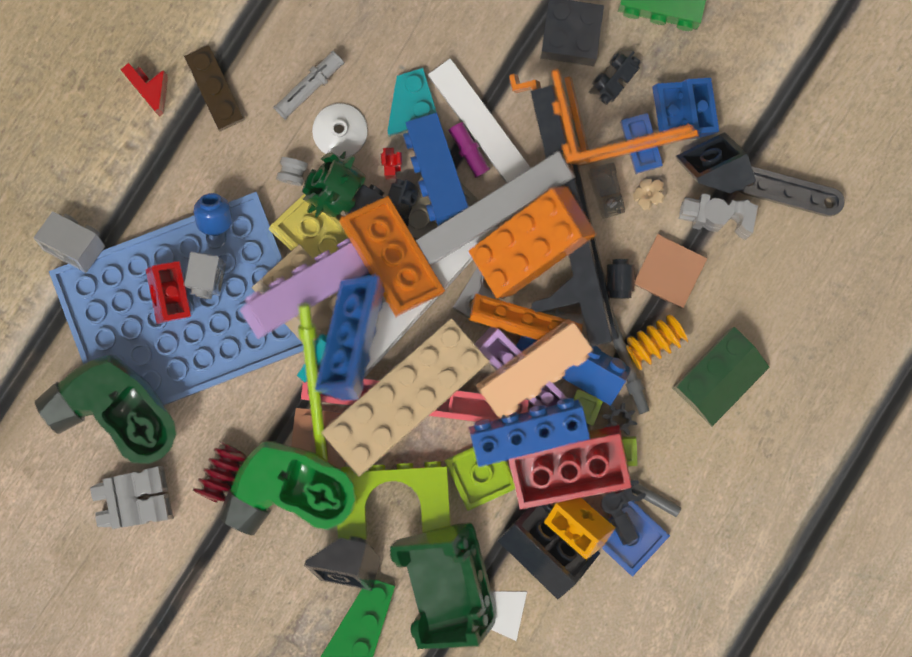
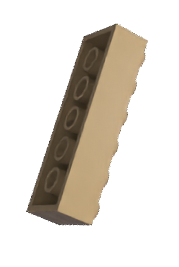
(405, 397)

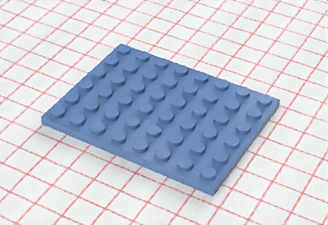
(115, 314)

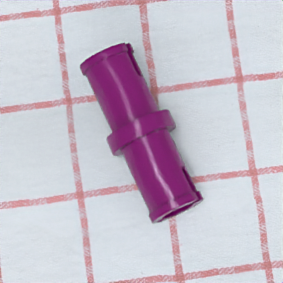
(469, 149)

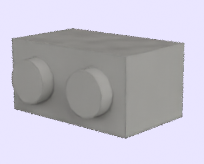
(70, 241)

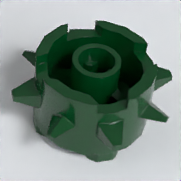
(333, 185)

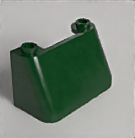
(447, 586)

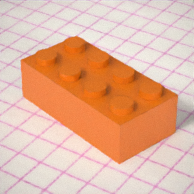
(532, 242)

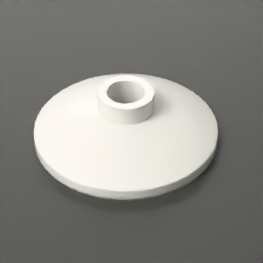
(349, 140)

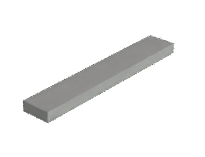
(495, 208)

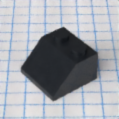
(718, 164)
(346, 563)

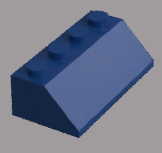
(350, 338)

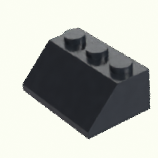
(544, 551)

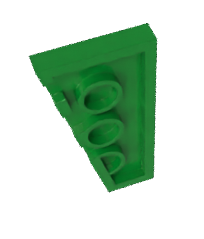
(362, 624)

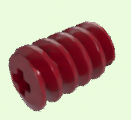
(221, 473)

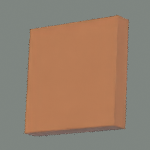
(670, 271)

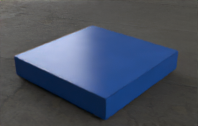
(636, 553)

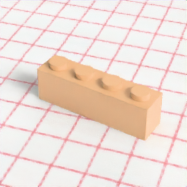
(534, 368)

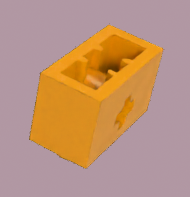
(580, 526)

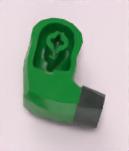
(292, 481)

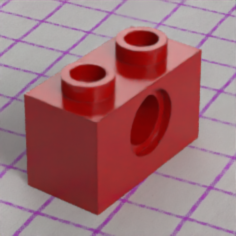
(168, 292)

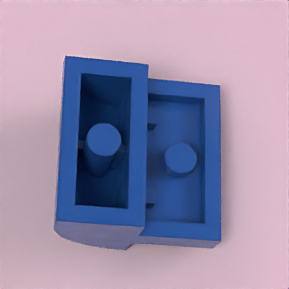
(686, 105)

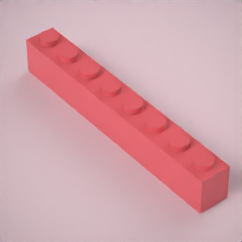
(459, 406)

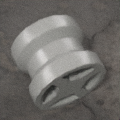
(292, 171)

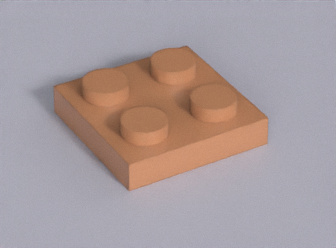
(304, 437)

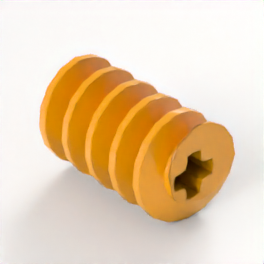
(655, 341)

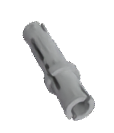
(317, 76)

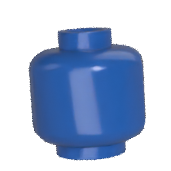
(212, 214)

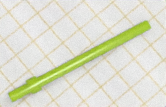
(307, 333)

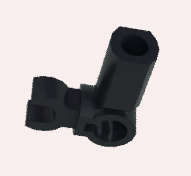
(613, 504)

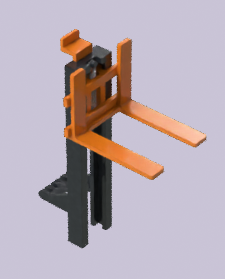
(558, 134)

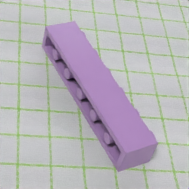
(308, 285)

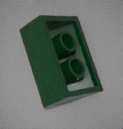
(721, 376)

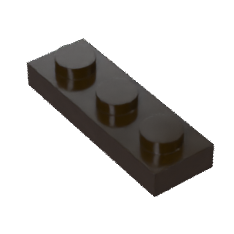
(214, 88)

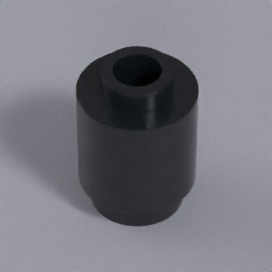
(620, 279)

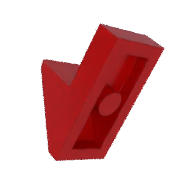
(153, 91)

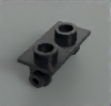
(622, 66)
(403, 196)

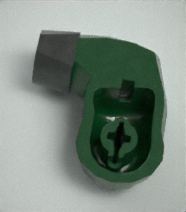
(120, 404)

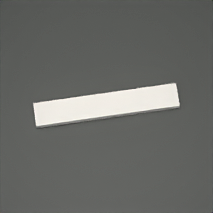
(478, 121)

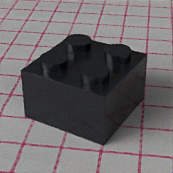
(572, 32)

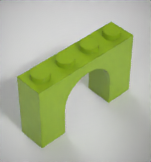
(427, 482)

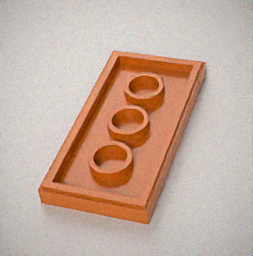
(392, 255)

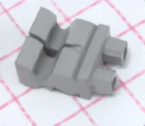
(715, 213)
(123, 499)

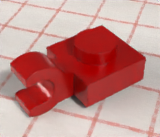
(391, 162)

